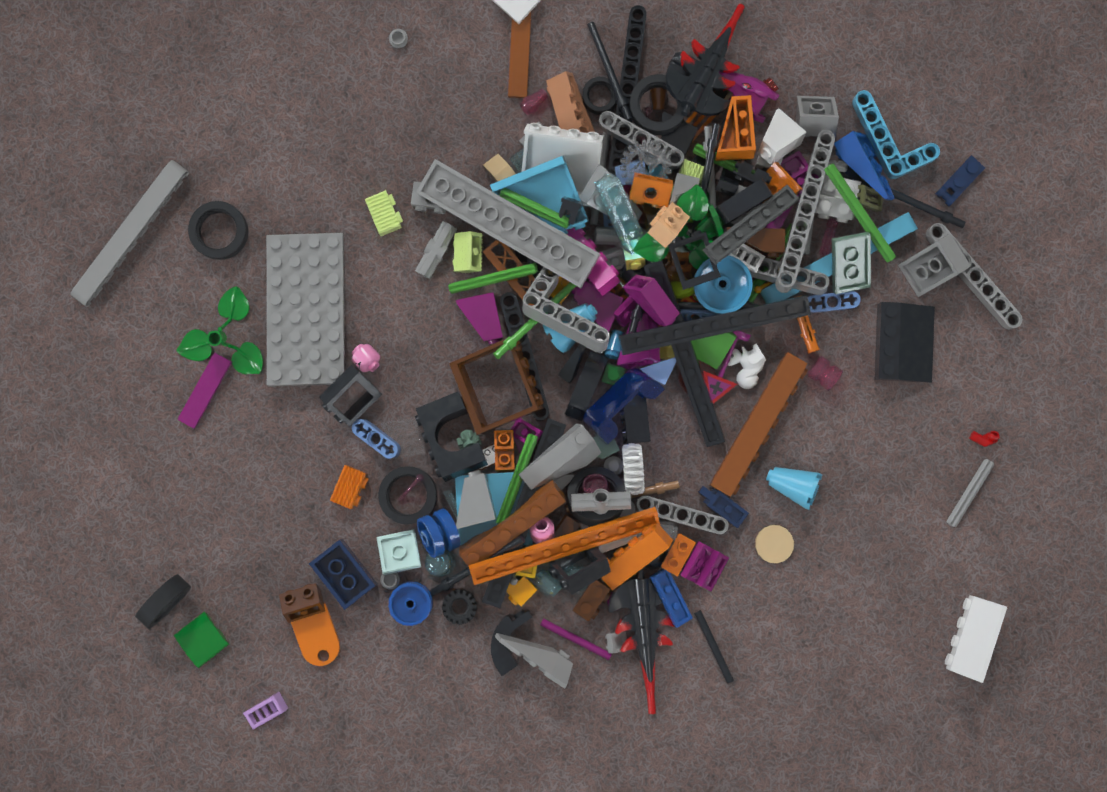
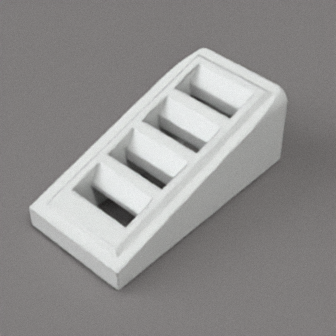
(746, 249)

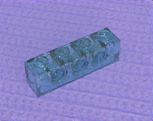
(619, 211)

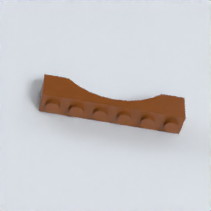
(536, 508)

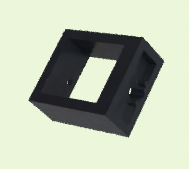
(678, 242)
(339, 386)
(585, 576)

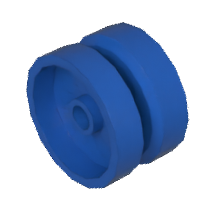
(438, 533)
(405, 613)

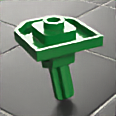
(710, 224)

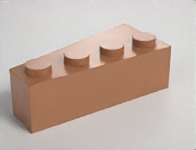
(568, 103)

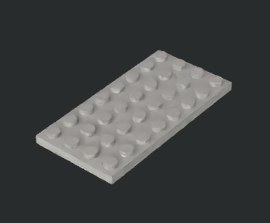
(305, 309)

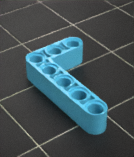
(887, 140)

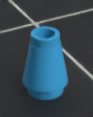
(613, 349)

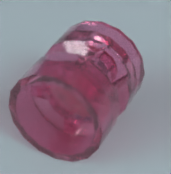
(825, 373)
(595, 482)

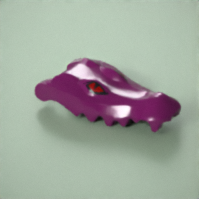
(751, 86)

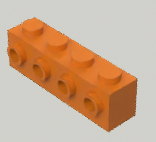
(636, 555)

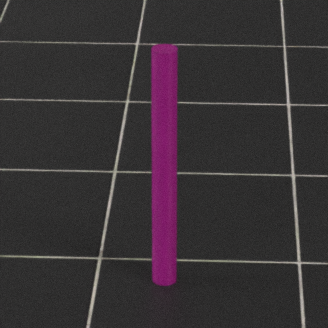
(576, 639)

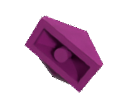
(521, 430)

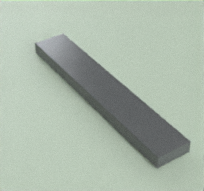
(751, 224)

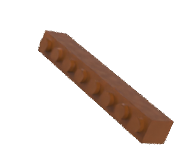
(758, 424)

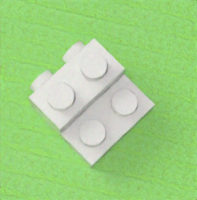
(831, 202)

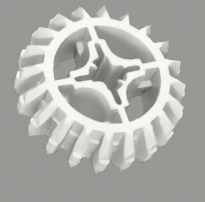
(633, 468)

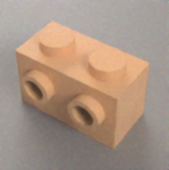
(668, 224)

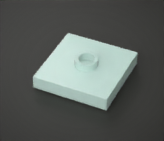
(398, 552)

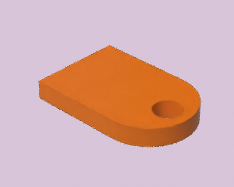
(317, 634)

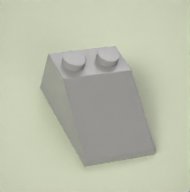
(934, 265)

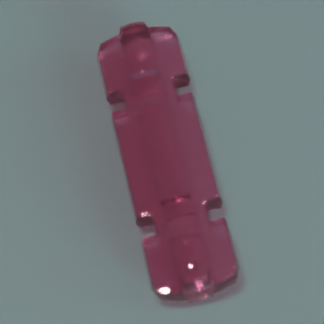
(828, 235)

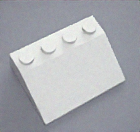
(975, 638)

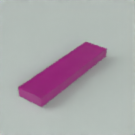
(204, 390)

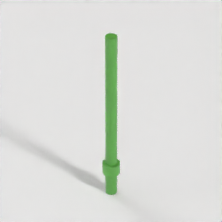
(511, 342)

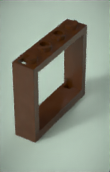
(470, 398)

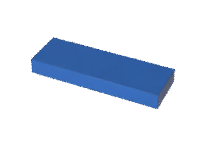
(671, 597)

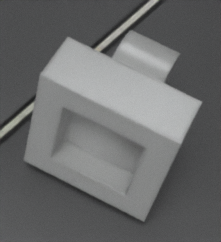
(615, 641)

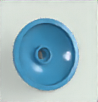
(730, 297)

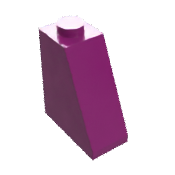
(652, 299)
(604, 305)
(483, 316)
(644, 357)

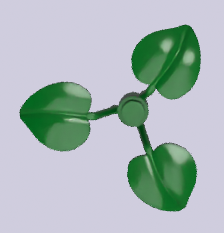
(694, 204)
(196, 342)

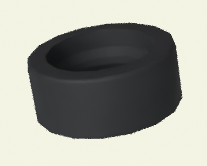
(585, 96)

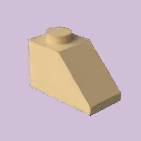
(498, 168)

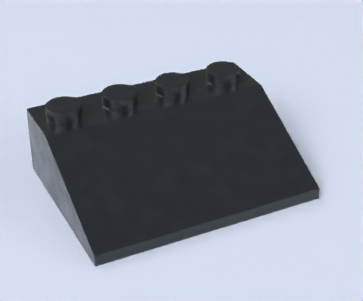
(904, 342)

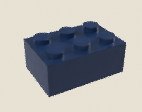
(343, 573)

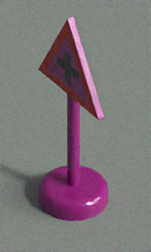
(716, 384)

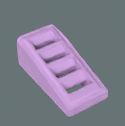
(276, 704)

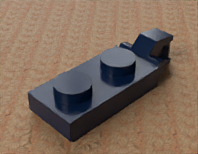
(724, 506)

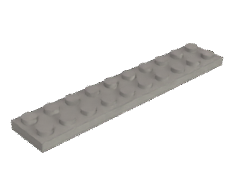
(508, 223)

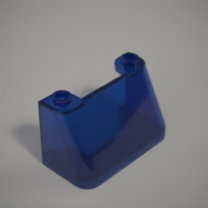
(600, 414)

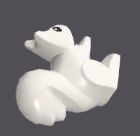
(752, 364)

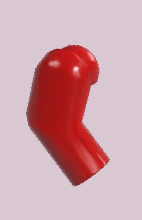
(986, 439)

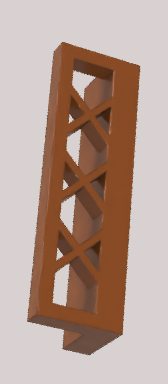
(500, 267)

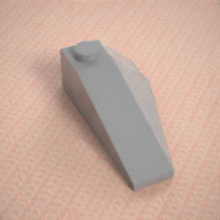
(566, 455)
(551, 662)

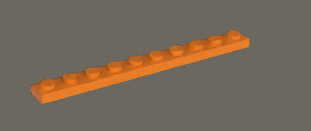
(563, 546)

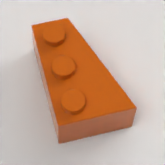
(738, 131)

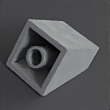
(476, 501)

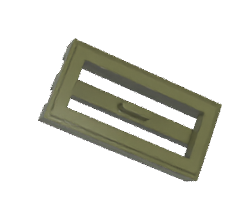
(865, 189)

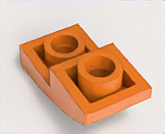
(504, 450)

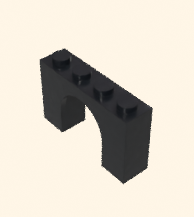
(432, 418)

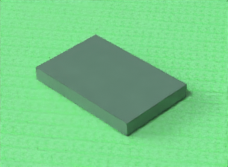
(851, 262)

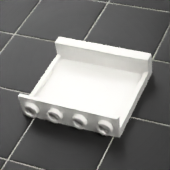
(580, 150)

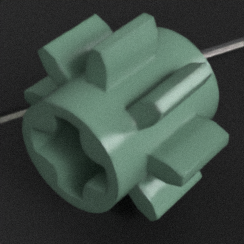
(467, 439)

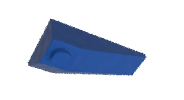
(859, 154)

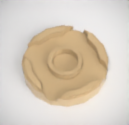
(774, 544)

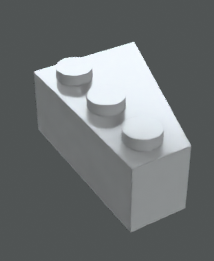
(591, 196)

